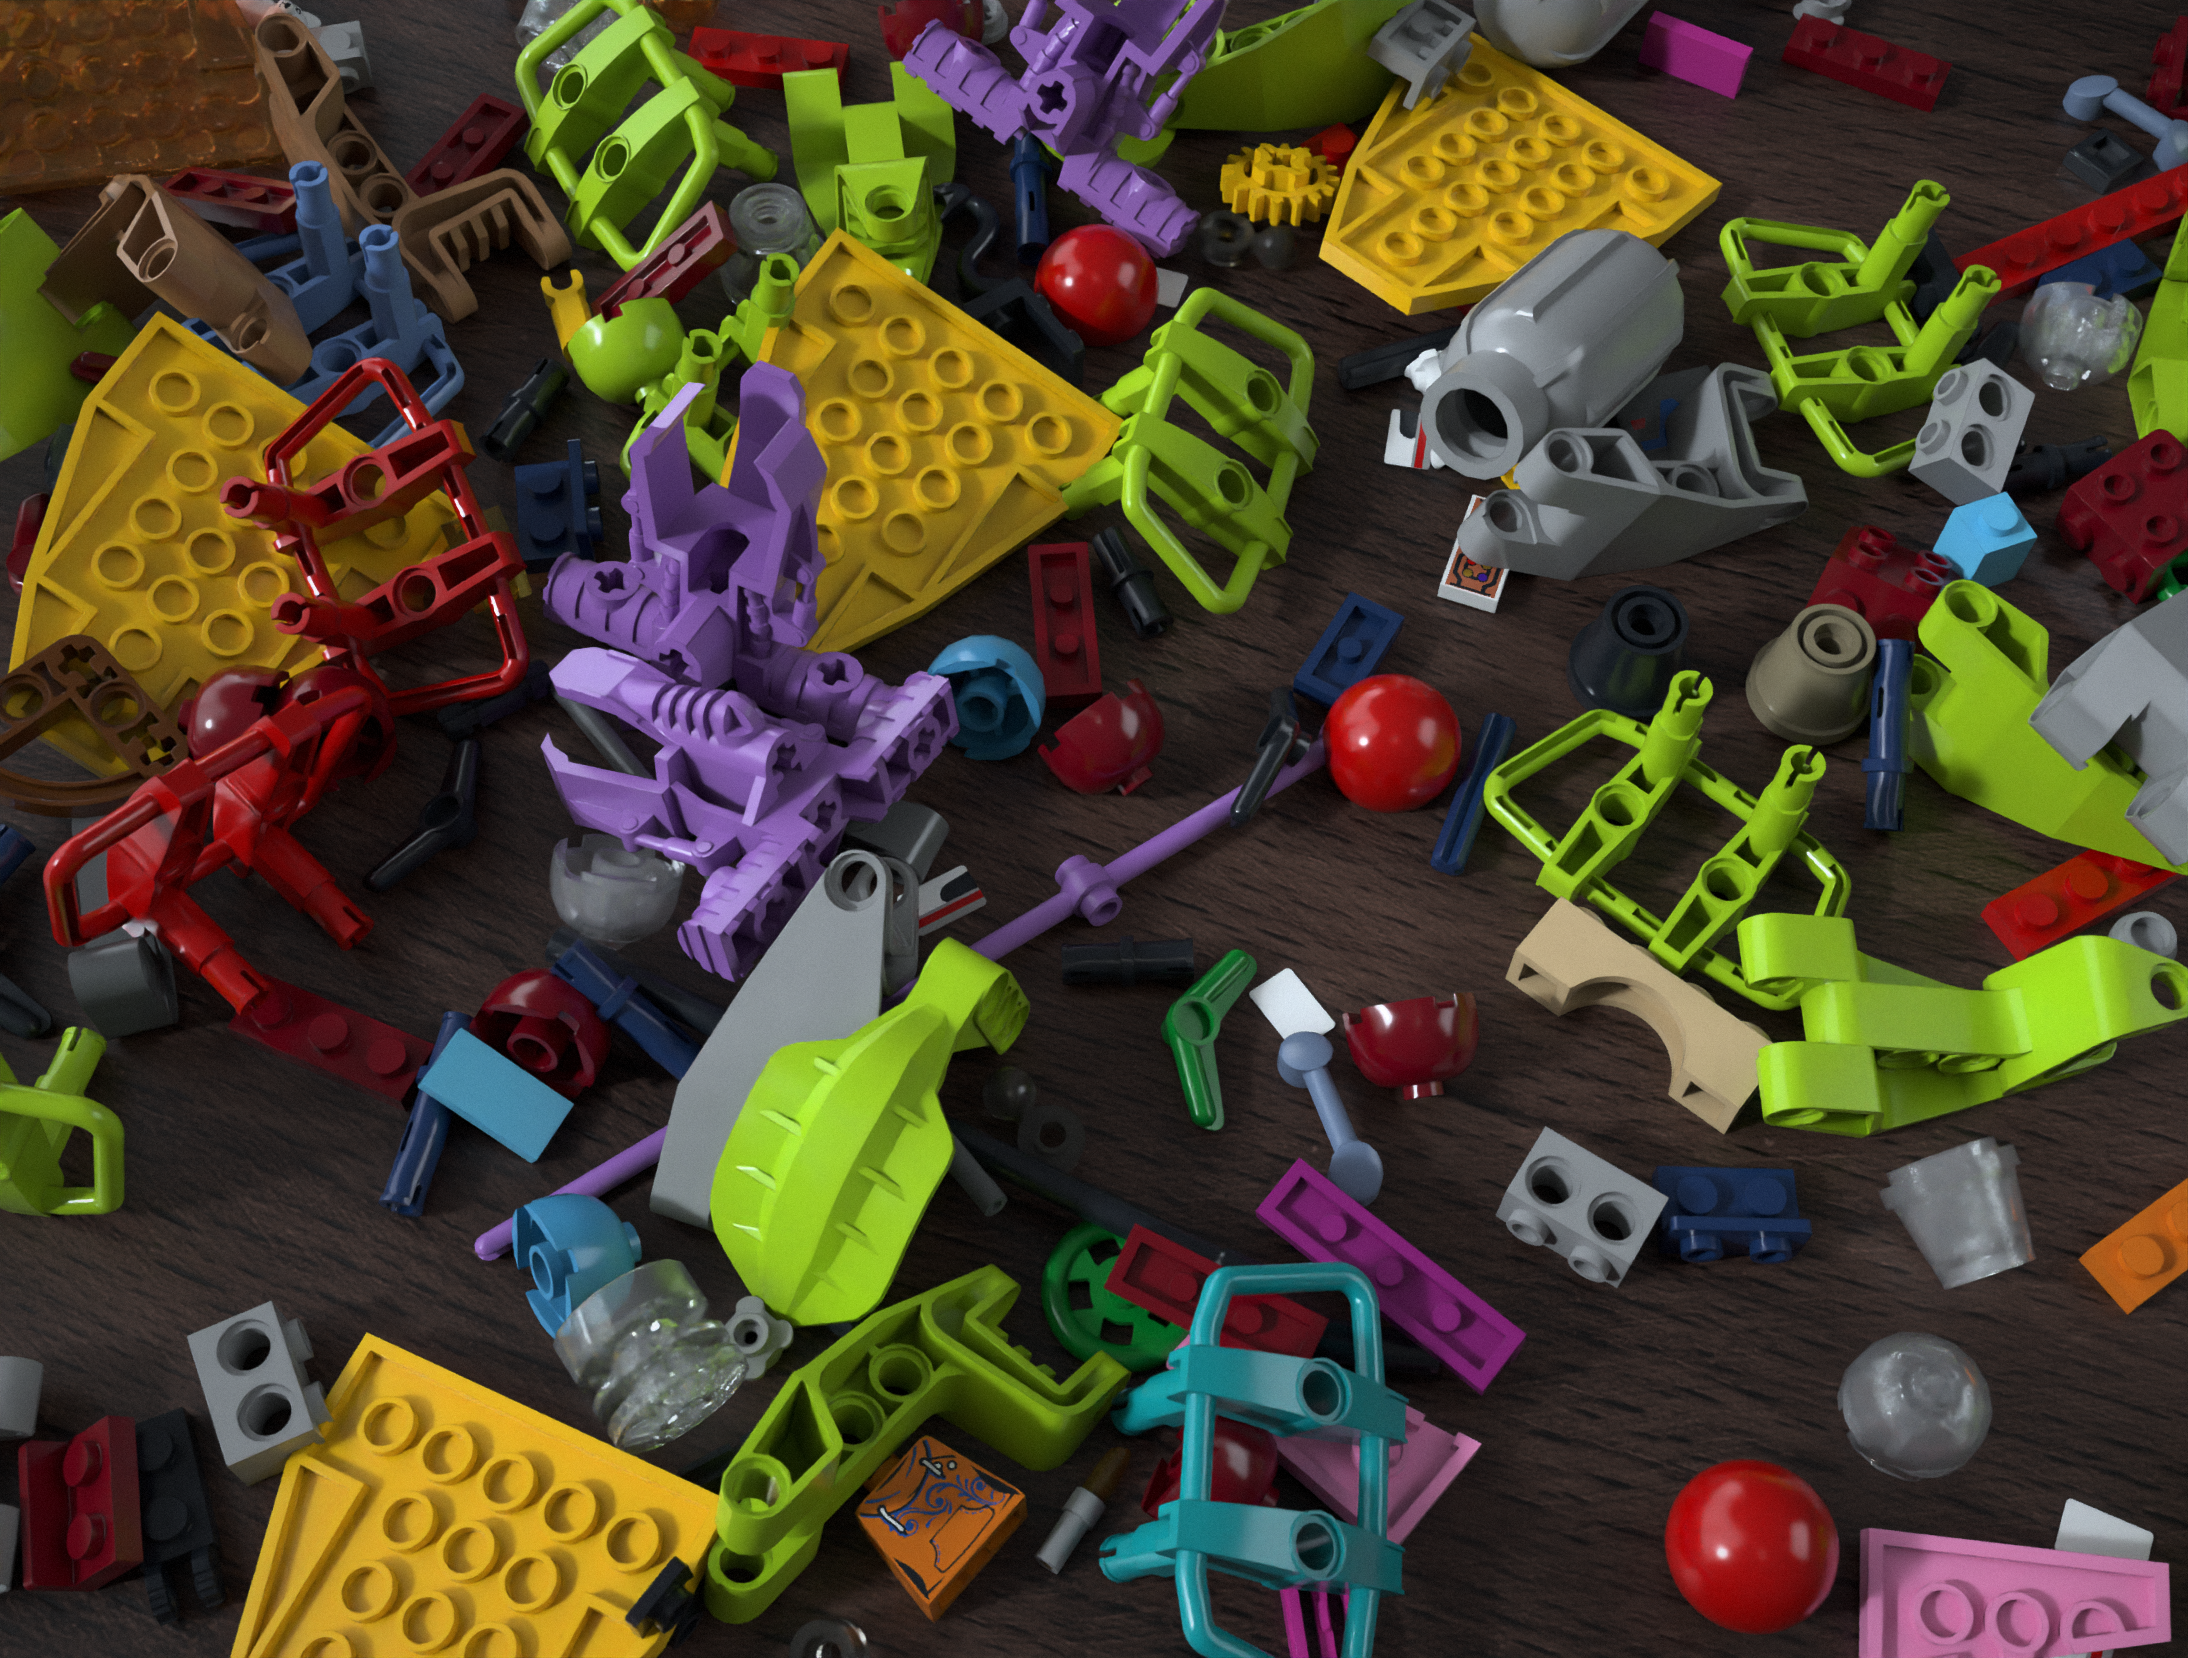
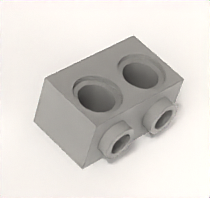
(1971, 432)
(1590, 1193)
(246, 1399)

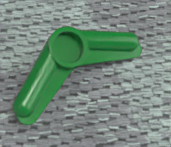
(1194, 1025)

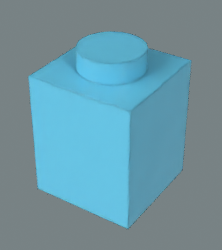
(1986, 540)

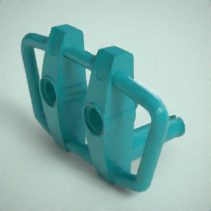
(1289, 1400)

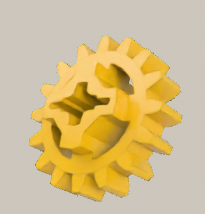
(1279, 184)

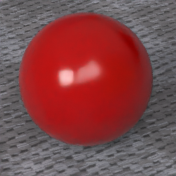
(1099, 283)
(1391, 743)
(1752, 1546)

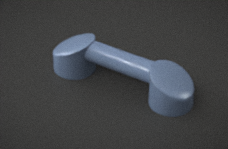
(2093, 94)
(1355, 1165)

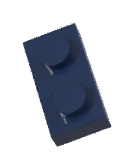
(2115, 269)
(1348, 650)

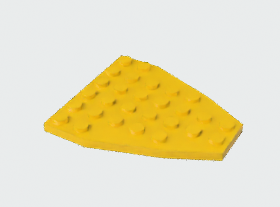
(1490, 176)
(931, 441)
(153, 560)
(462, 1529)

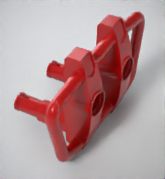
(348, 504)
(159, 848)

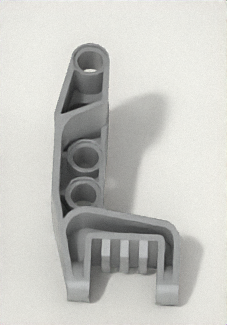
(1603, 508)
(2137, 696)
(811, 985)

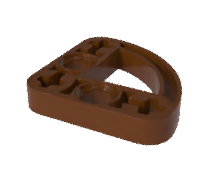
(62, 695)

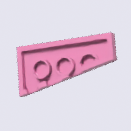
(1416, 1470)
(2002, 1599)

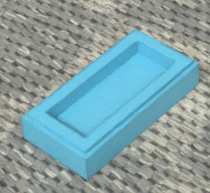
(496, 1095)

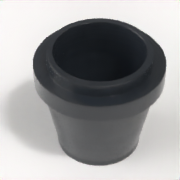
(1630, 653)

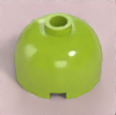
(630, 352)

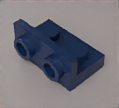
(558, 510)
(1729, 1213)

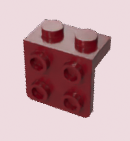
(2131, 514)
(1883, 582)

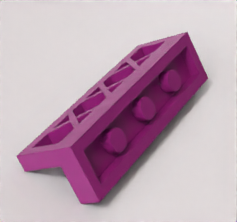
(1410, 1287)

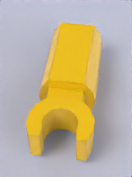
(567, 308)

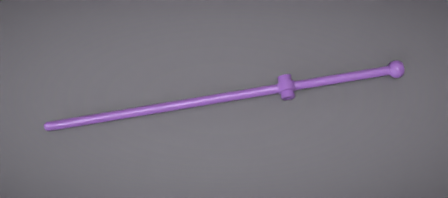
(1085, 891)

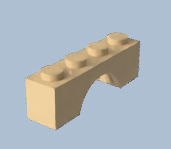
(1581, 963)

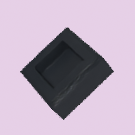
(2103, 160)

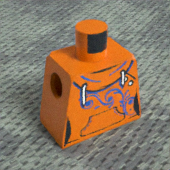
(937, 1520)

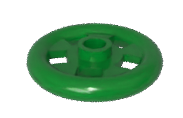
(1081, 1329)

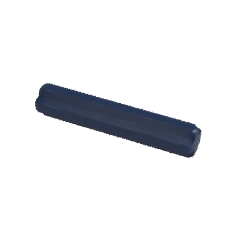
(1468, 803)

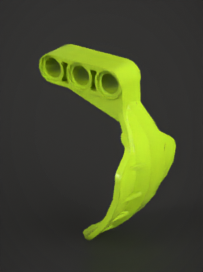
(853, 1144)

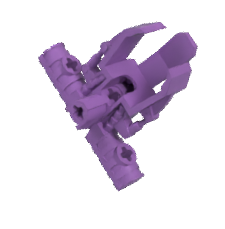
(1084, 96)
(721, 567)
(741, 788)

